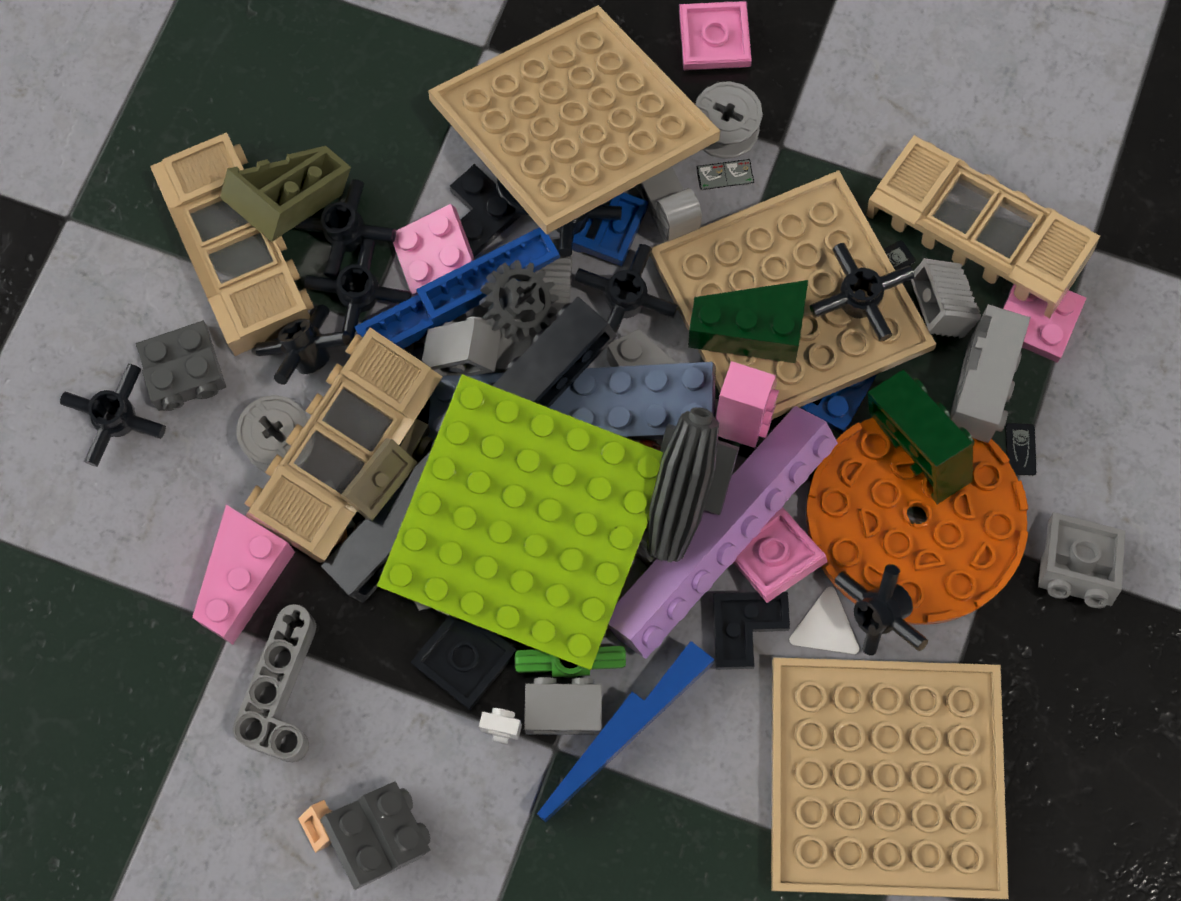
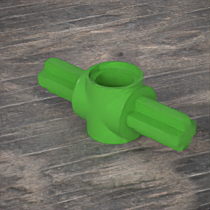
(538, 661)

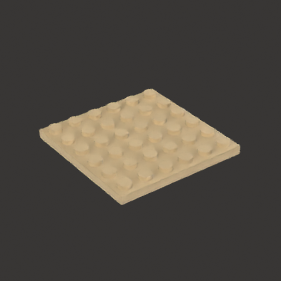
(573, 118)
(788, 243)
(888, 779)

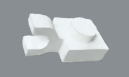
(501, 725)

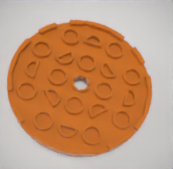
(947, 562)

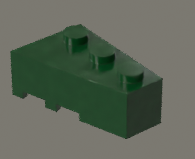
(751, 321)
(924, 432)

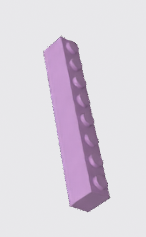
(752, 499)

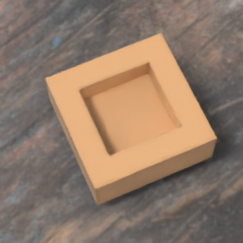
(313, 827)

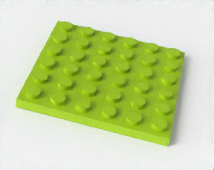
(524, 522)

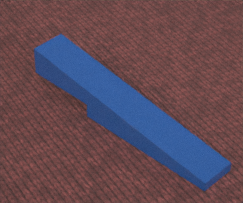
(457, 291)
(628, 723)

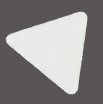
(826, 626)

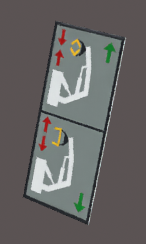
(725, 174)

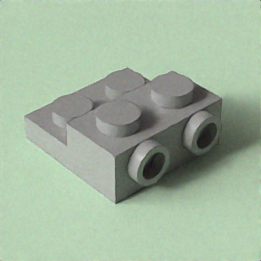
(1082, 560)

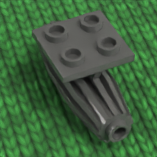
(689, 480)

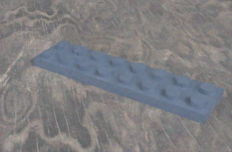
(620, 399)

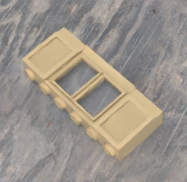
(984, 222)
(235, 263)
(367, 402)

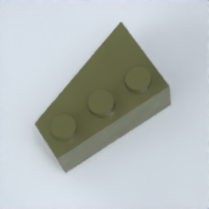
(287, 191)

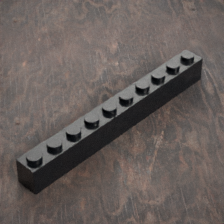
(537, 375)

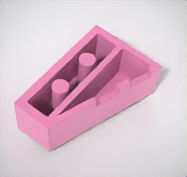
(746, 404)
(239, 574)

